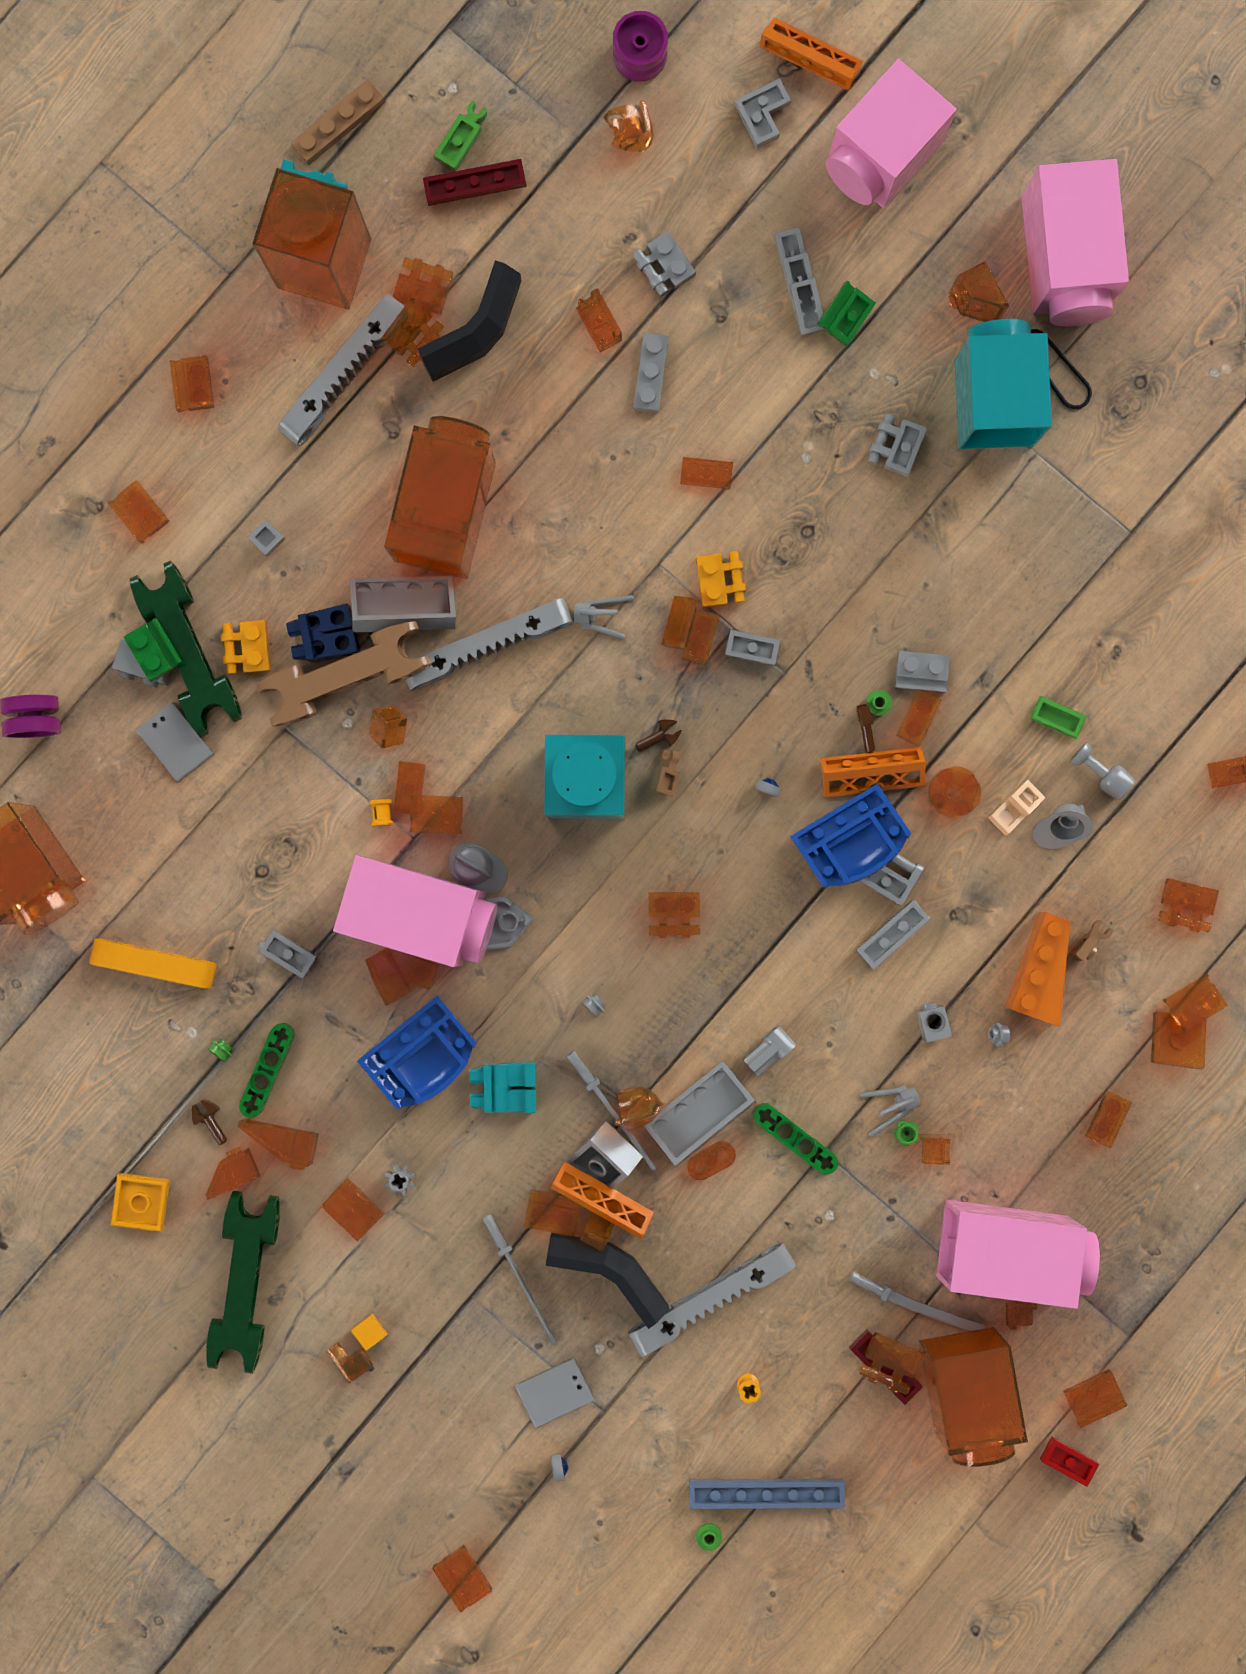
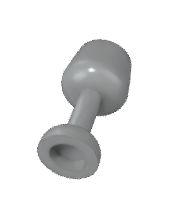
(1114, 781)

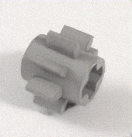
(396, 1186)

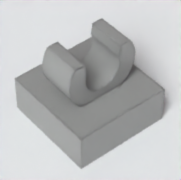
(266, 537)

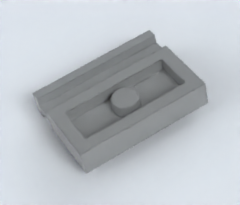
(922, 671)

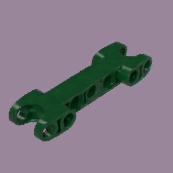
(203, 688)
(237, 1326)

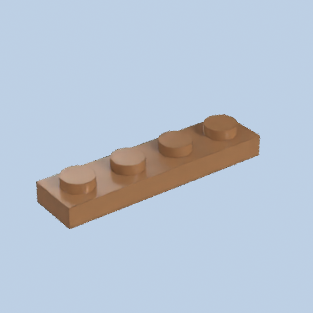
(338, 122)

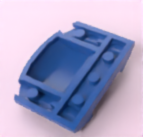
(853, 839)
(419, 1056)

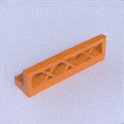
(809, 57)
(873, 766)
(602, 1200)

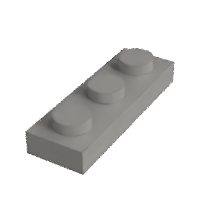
(650, 372)
(893, 934)

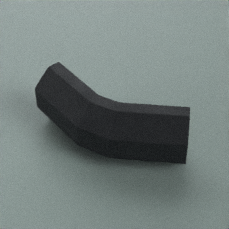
(482, 330)
(616, 1266)

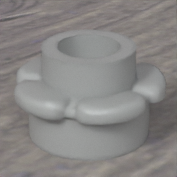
(594, 1004)
(999, 1034)

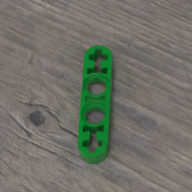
(269, 1071)
(795, 1138)

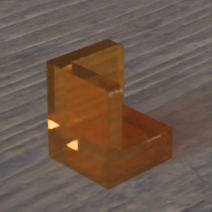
(388, 726)
(935, 1149)
(1019, 1313)

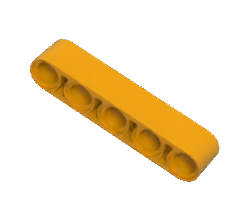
(152, 963)

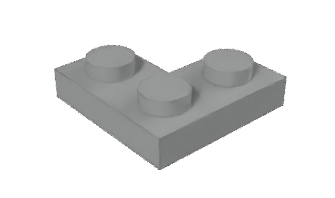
(756, 110)

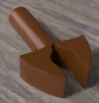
(865, 719)
(659, 736)
(209, 1120)

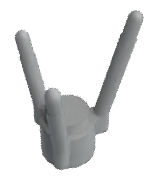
(586, 613)
(905, 1102)

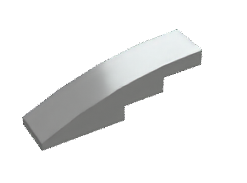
(799, 280)

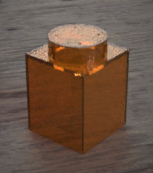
(33, 871)
(974, 1396)

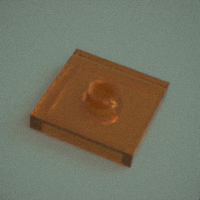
(1176, 1047)

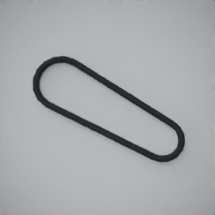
(1074, 370)

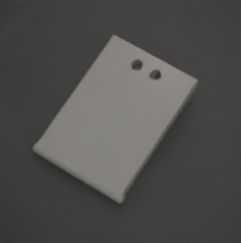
(175, 742)
(554, 1392)

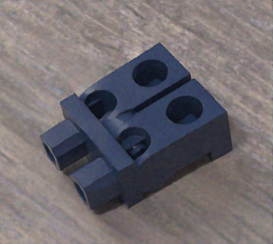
(324, 634)

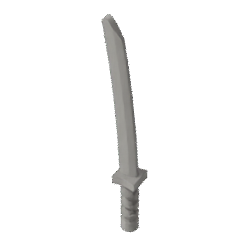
(592, 1084)
(504, 1250)
(886, 1293)

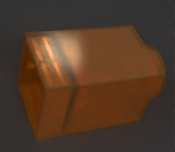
(312, 238)
(441, 496)

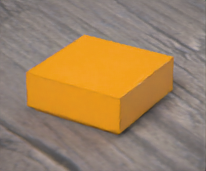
(369, 1332)

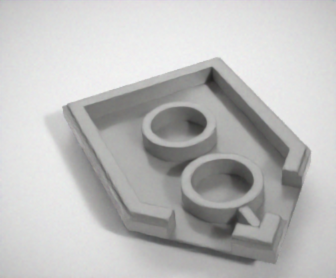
(508, 924)

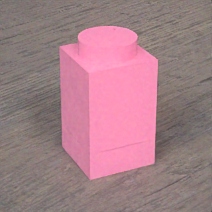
(1075, 241)
(415, 913)
(1016, 1254)

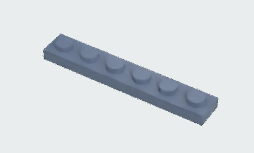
(766, 1493)

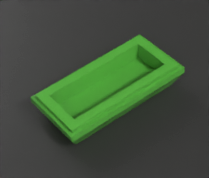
(1058, 717)

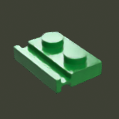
(846, 313)
(153, 650)

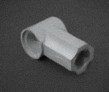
(774, 1046)

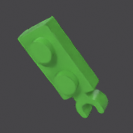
(460, 138)

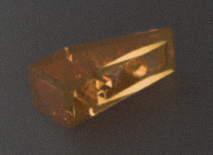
(285, 1143)

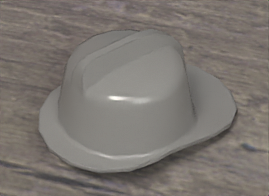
(1063, 827)
(477, 868)

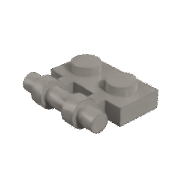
(671, 261)
(905, 446)

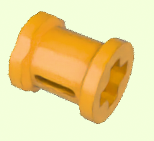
(381, 812)
(751, 1395)

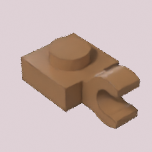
(665, 776)
(1087, 945)

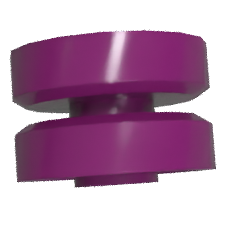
(640, 46)
(30, 716)

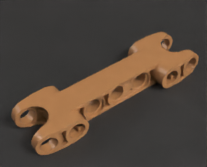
(384, 658)

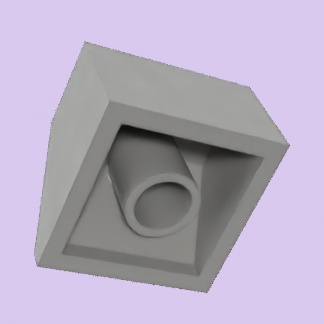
(606, 1156)

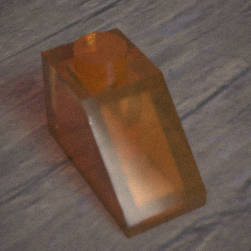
(1227, 772)
(387, 977)
(233, 1172)

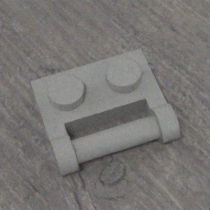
(892, 884)

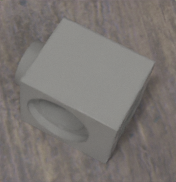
(939, 1032)

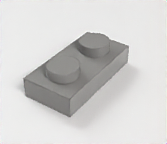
(752, 648)
(288, 954)

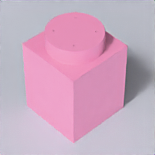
(888, 136)

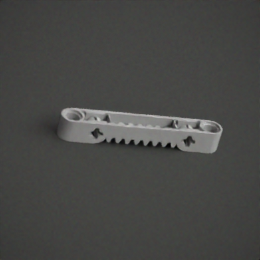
(301, 423)
(551, 616)
(771, 1263)

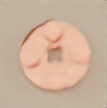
(967, 785)

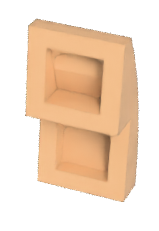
(1016, 807)

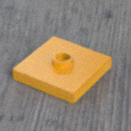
(140, 1202)

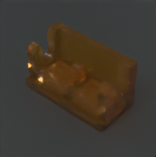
(599, 321)

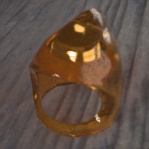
(632, 131)
(637, 1107)

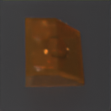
(978, 295)

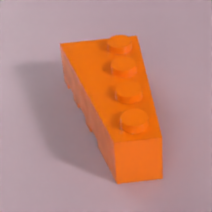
(1042, 971)

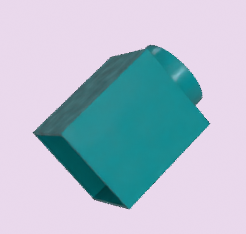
(1002, 386)
(584, 776)

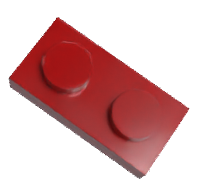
(1069, 1461)

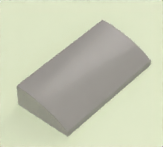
(399, 600)
(700, 1113)

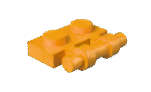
(712, 579)
(254, 647)

